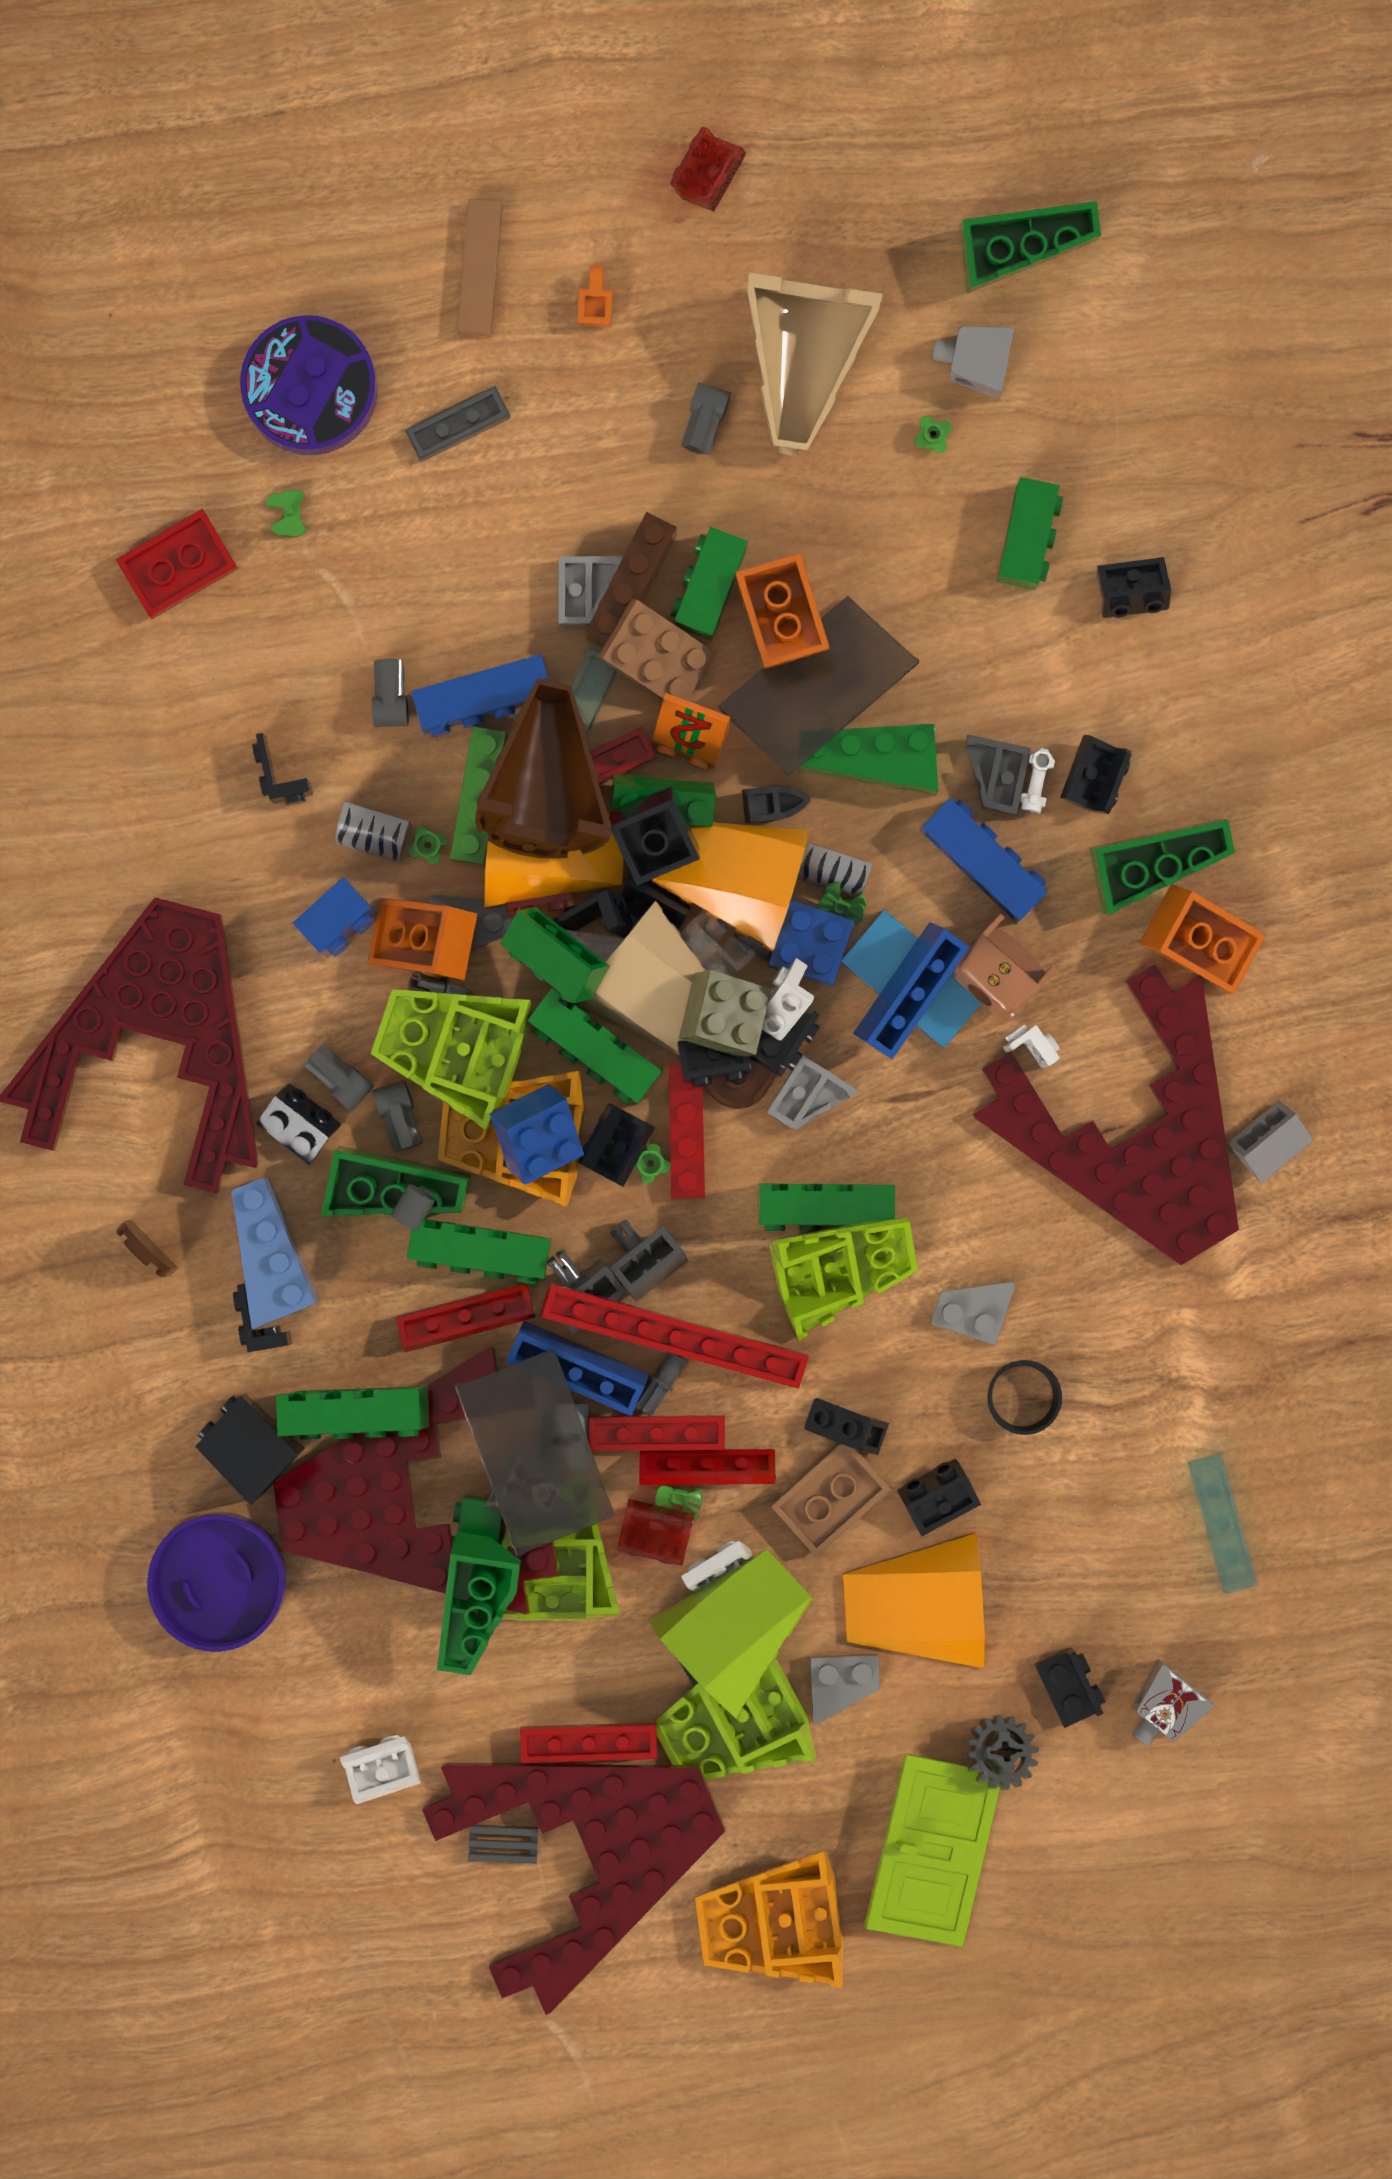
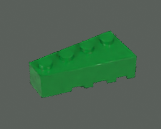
(1017, 241)
(881, 755)
(1147, 863)
(595, 1047)
(375, 1182)
(823, 1205)
(480, 1249)
(353, 1411)

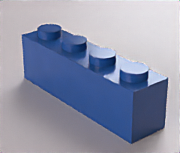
(477, 696)
(984, 860)
(911, 990)
(583, 1368)

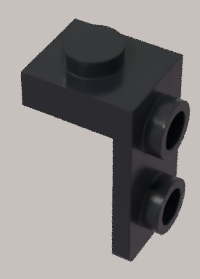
(290, 792)

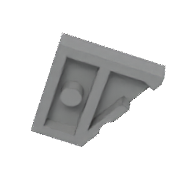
(583, 586)
(807, 1094)
(974, 1310)
(841, 1682)

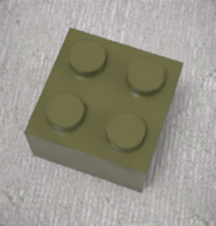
(725, 1013)

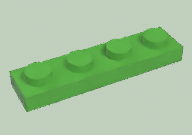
(484, 747)

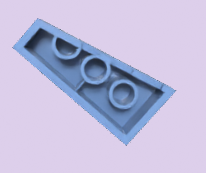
(270, 1259)

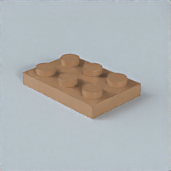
(656, 653)
(830, 1498)

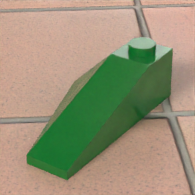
(477, 1594)

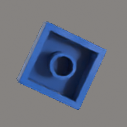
(335, 919)
(813, 938)
(536, 1134)

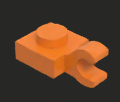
(595, 303)

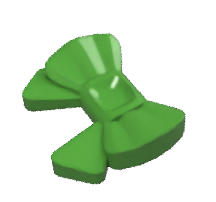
(290, 503)
(831, 902)
(690, 1500)

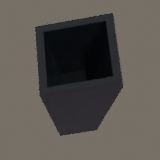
(247, 1447)

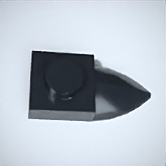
(772, 803)

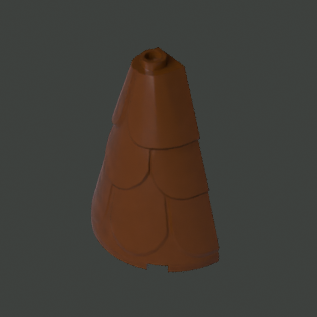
(544, 782)

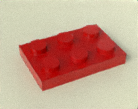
(176, 564)

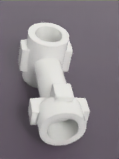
(1040, 763)

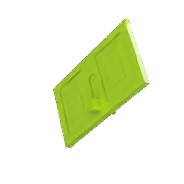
(932, 1852)

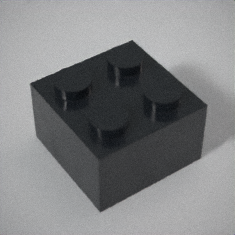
(654, 835)

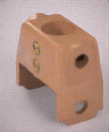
(1001, 972)

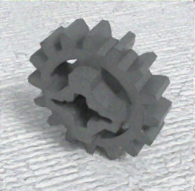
(1000, 1739)

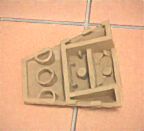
(648, 981)

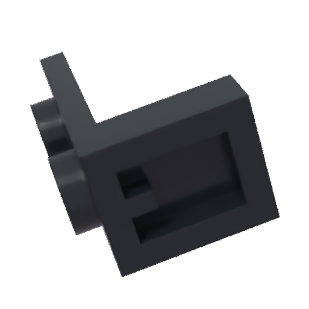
(602, 904)
(269, 1338)
(846, 1426)

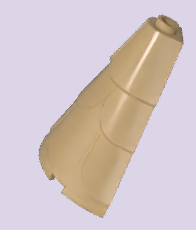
(804, 351)

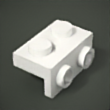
(786, 1000)
(1040, 1046)
(706, 1571)
(380, 1768)

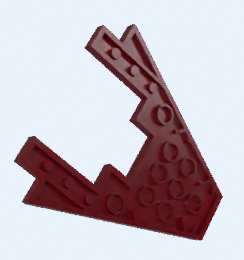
(165, 983)
(1169, 1177)
(358, 1505)
(636, 1826)

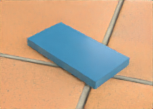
(878, 957)

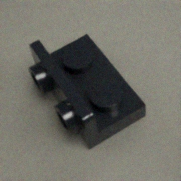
(1134, 587)
(784, 1054)
(938, 1496)
(1069, 1688)

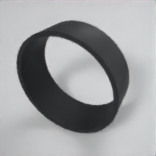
(1050, 1416)

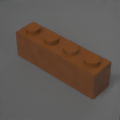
(632, 576)

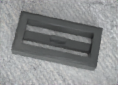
(504, 1844)

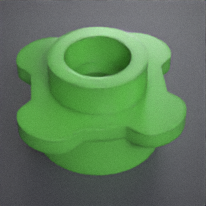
(936, 443)
(418, 848)
(660, 1165)

